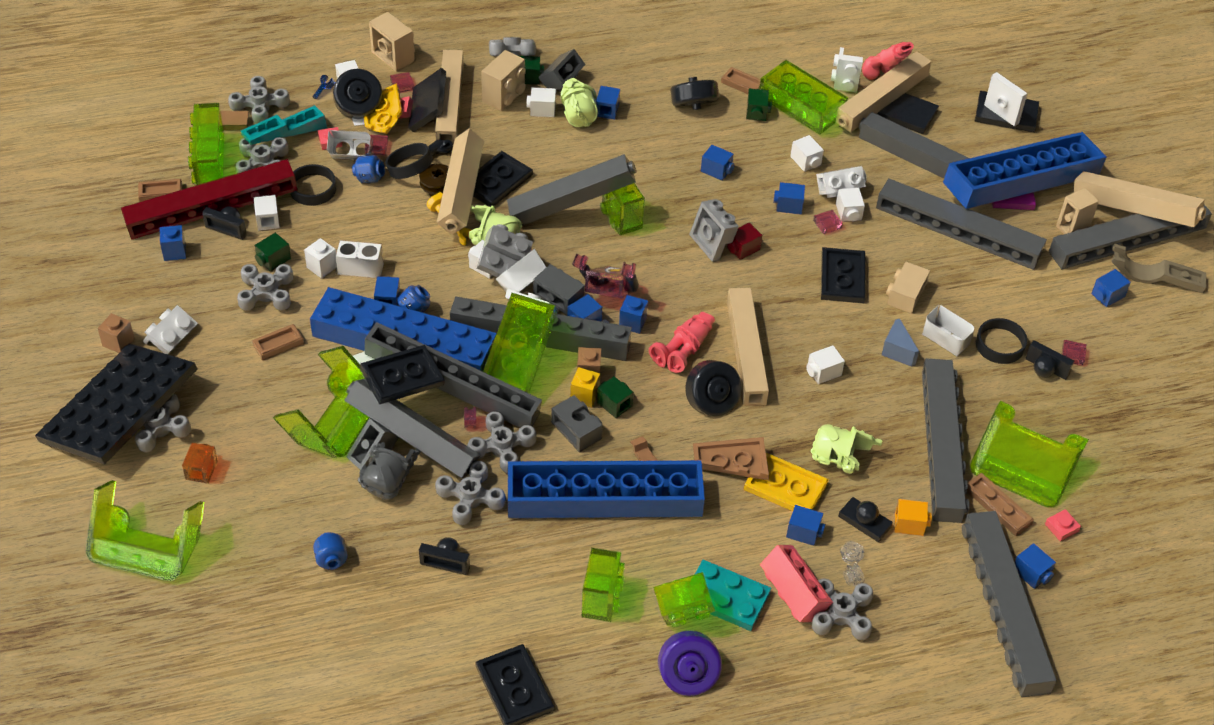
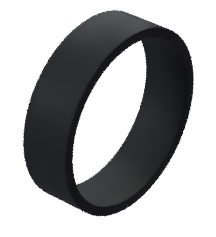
(413, 168)
(313, 200)
(1005, 324)

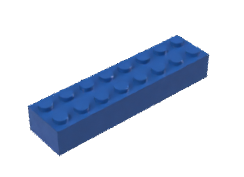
(1022, 169)
(350, 317)
(605, 489)

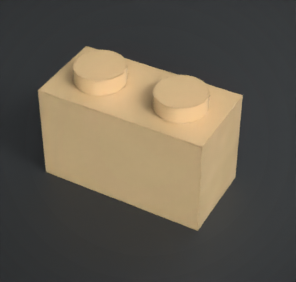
(1077, 211)
(908, 287)

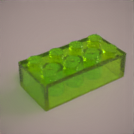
(802, 96)
(206, 143)
(521, 341)

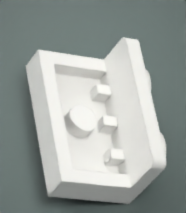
(847, 73)
(170, 330)

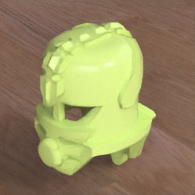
(579, 103)
(488, 218)
(839, 445)

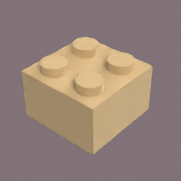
(392, 41)
(503, 80)

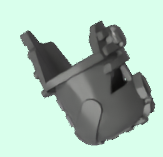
(386, 471)

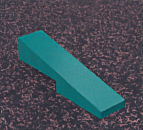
(275, 127)

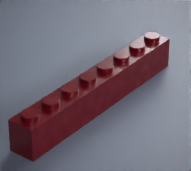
(188, 204)

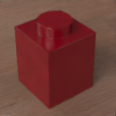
(746, 241)

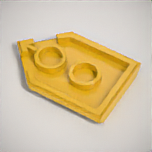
(387, 113)

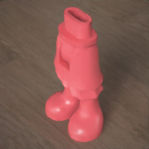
(886, 59)
(689, 335)

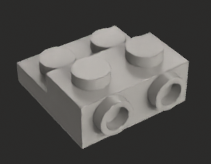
(713, 228)
(502, 250)

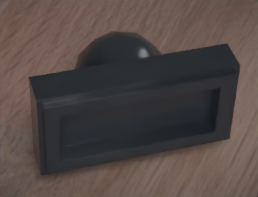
(225, 221)
(1048, 361)
(865, 518)
(445, 556)

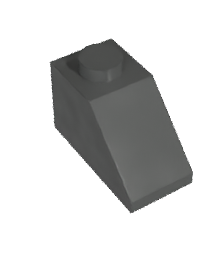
(371, 435)

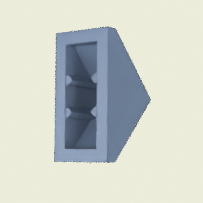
(900, 345)

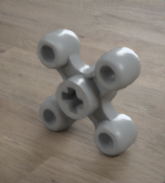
(514, 45)
(259, 99)
(260, 154)
(265, 287)
(161, 424)
(502, 440)
(470, 492)
(844, 612)

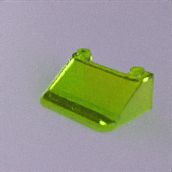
(1025, 459)

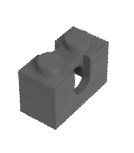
(576, 423)

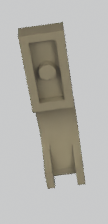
(1163, 271)

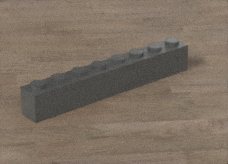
(961, 223)
(1130, 232)
(566, 334)
(461, 379)
(943, 441)
(1008, 605)

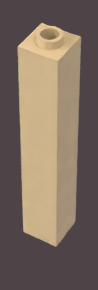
(883, 91)
(448, 121)
(460, 182)
(1142, 199)
(747, 346)

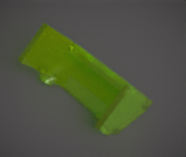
(341, 421)
(120, 547)

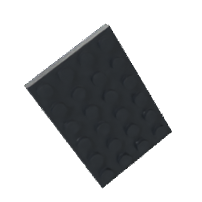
(116, 403)

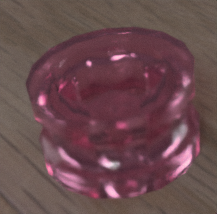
(469, 417)

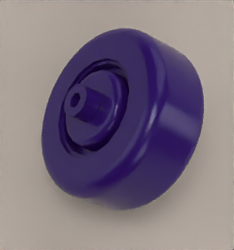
(689, 663)

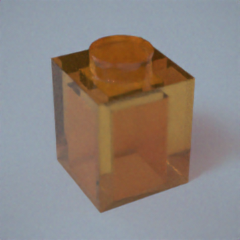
(200, 463)

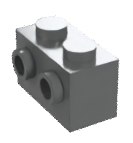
(562, 69)
(558, 288)

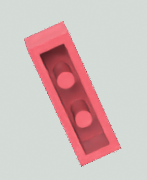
(795, 583)

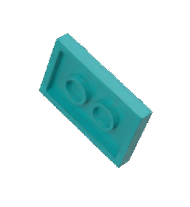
(734, 595)

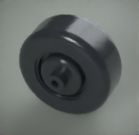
(357, 93)
(694, 93)
(713, 387)

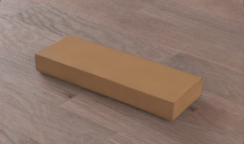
(994, 499)

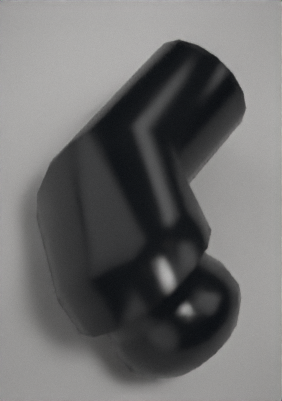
(440, 147)

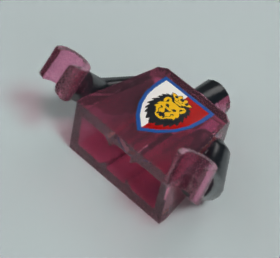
(607, 280)

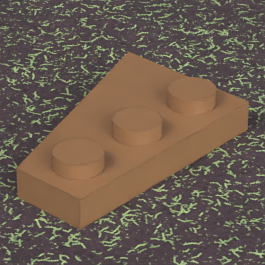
(734, 457)

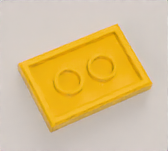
(788, 485)

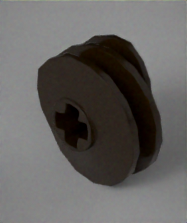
(433, 179)

